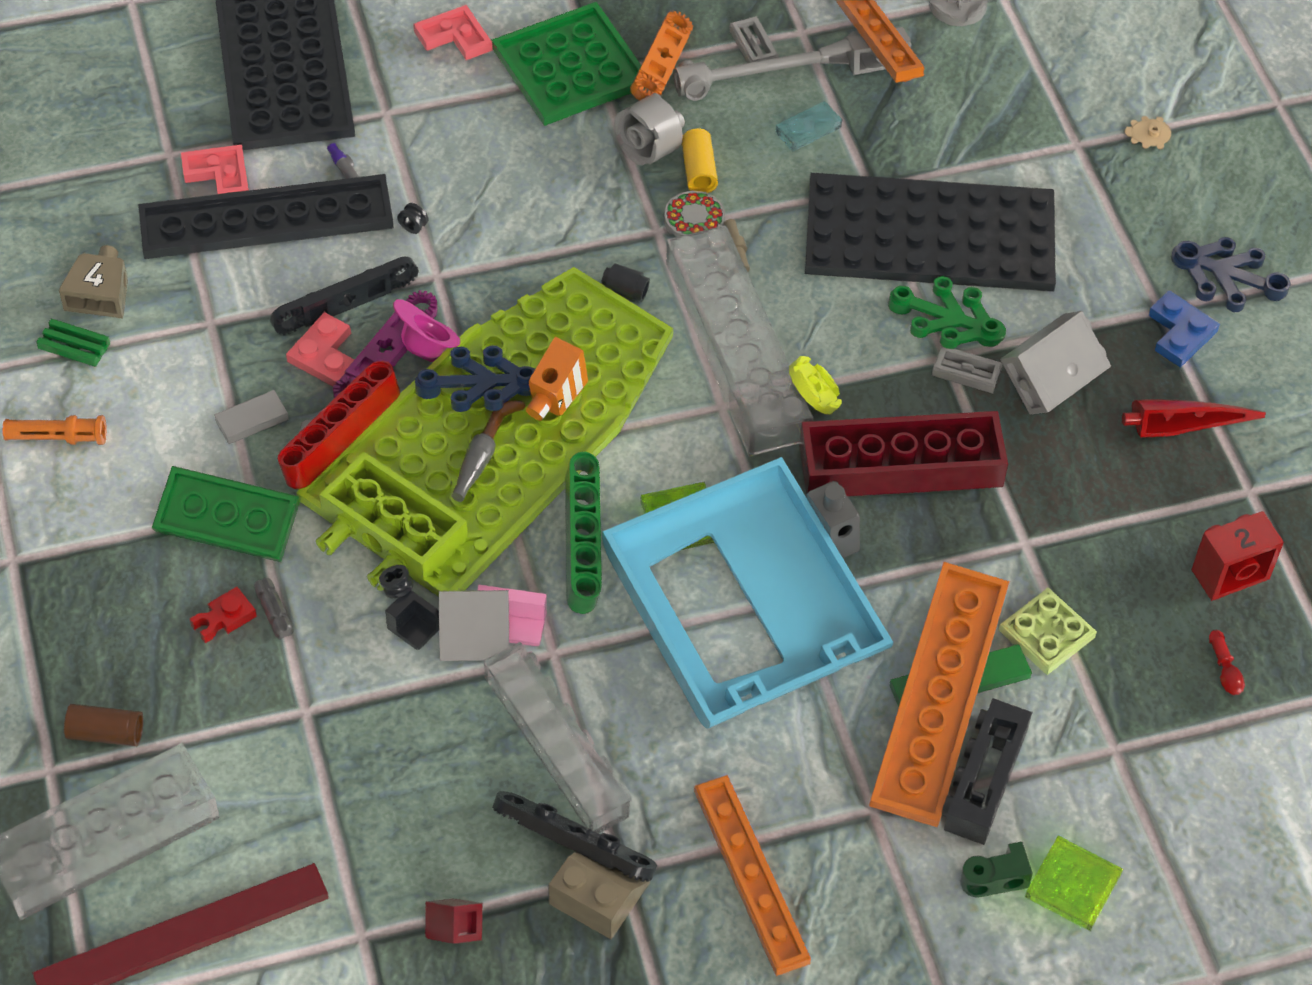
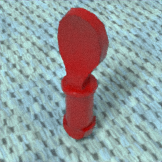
(1231, 676)

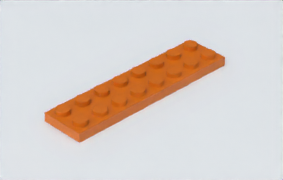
(939, 695)

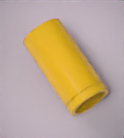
(699, 161)

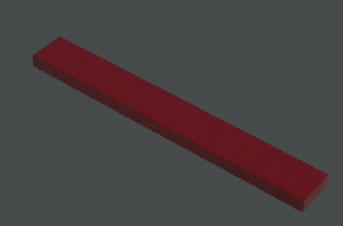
(189, 931)

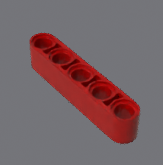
(338, 425)

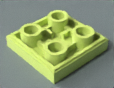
(1047, 631)

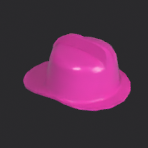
(422, 333)

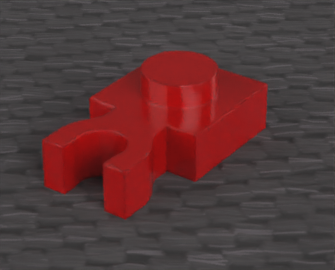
(226, 612)

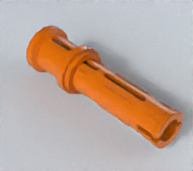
(70, 429)

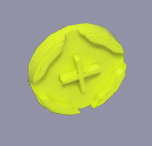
(815, 385)

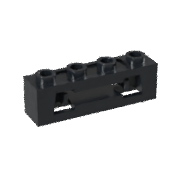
(968, 818)

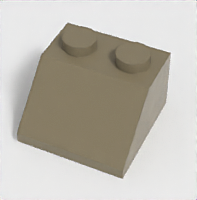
(594, 893)

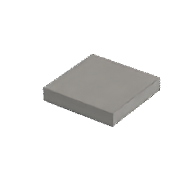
(473, 624)

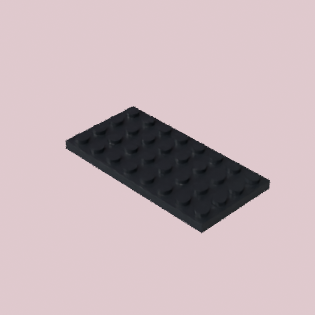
(284, 72)
(931, 231)

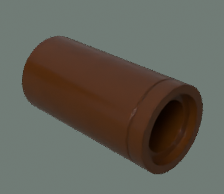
(103, 725)

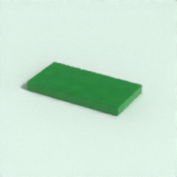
(226, 513)

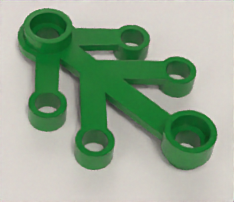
(982, 328)

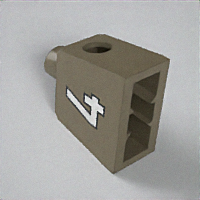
(96, 284)

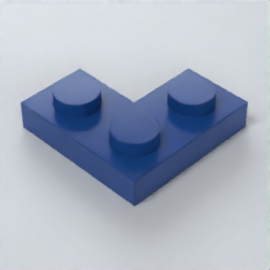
(1187, 326)

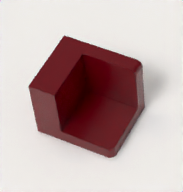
(453, 920)

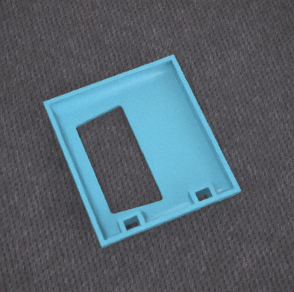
(783, 568)

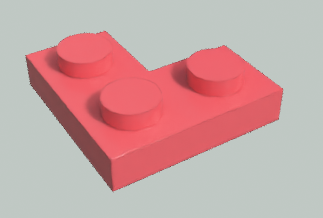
(457, 27)
(219, 163)
(318, 352)

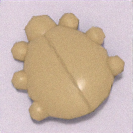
(1149, 132)

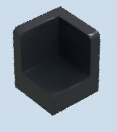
(413, 619)

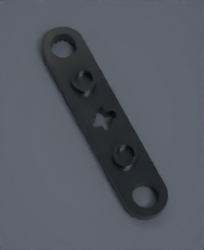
(358, 290)
(599, 847)

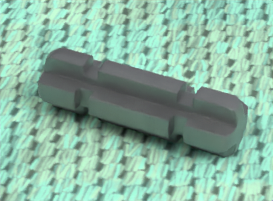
(273, 608)

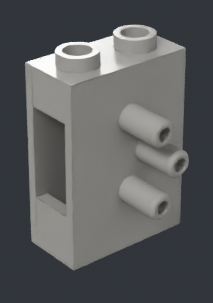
(1056, 362)

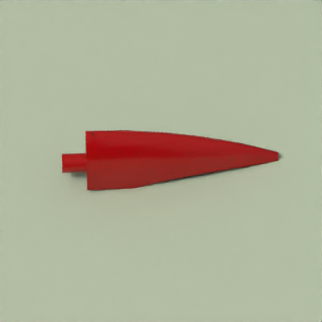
(1177, 417)

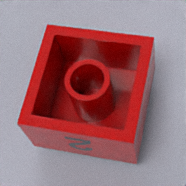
(1237, 555)

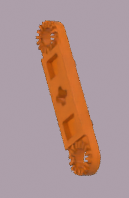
(667, 43)

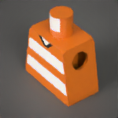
(557, 379)

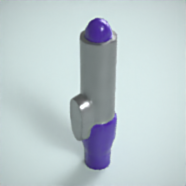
(342, 160)

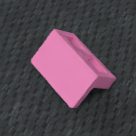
(526, 615)

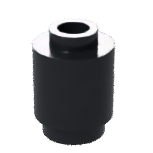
(626, 282)

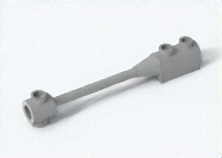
(696, 78)

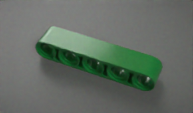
(580, 545)

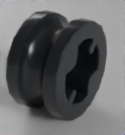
(412, 218)
(396, 581)

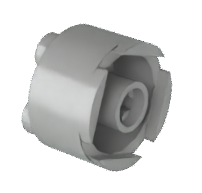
(649, 129)

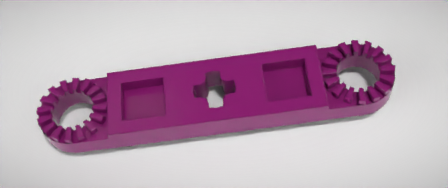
(387, 336)

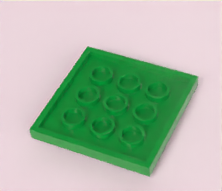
(568, 62)

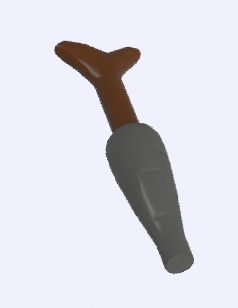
(482, 449)

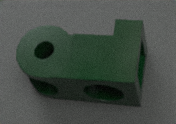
(998, 873)

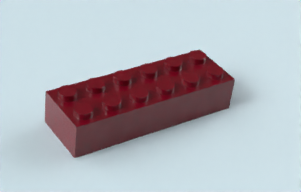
(905, 453)

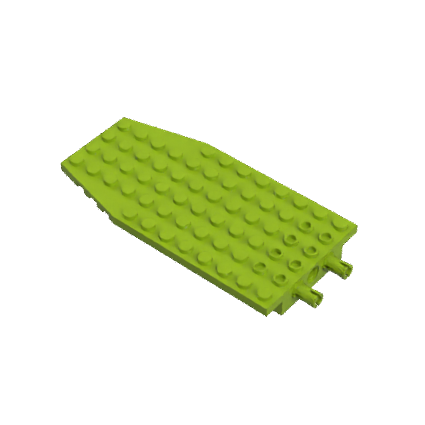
(400, 473)

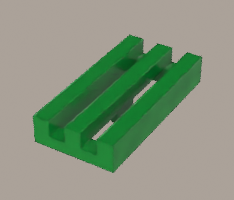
(76, 339)

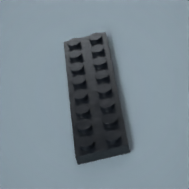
(265, 216)

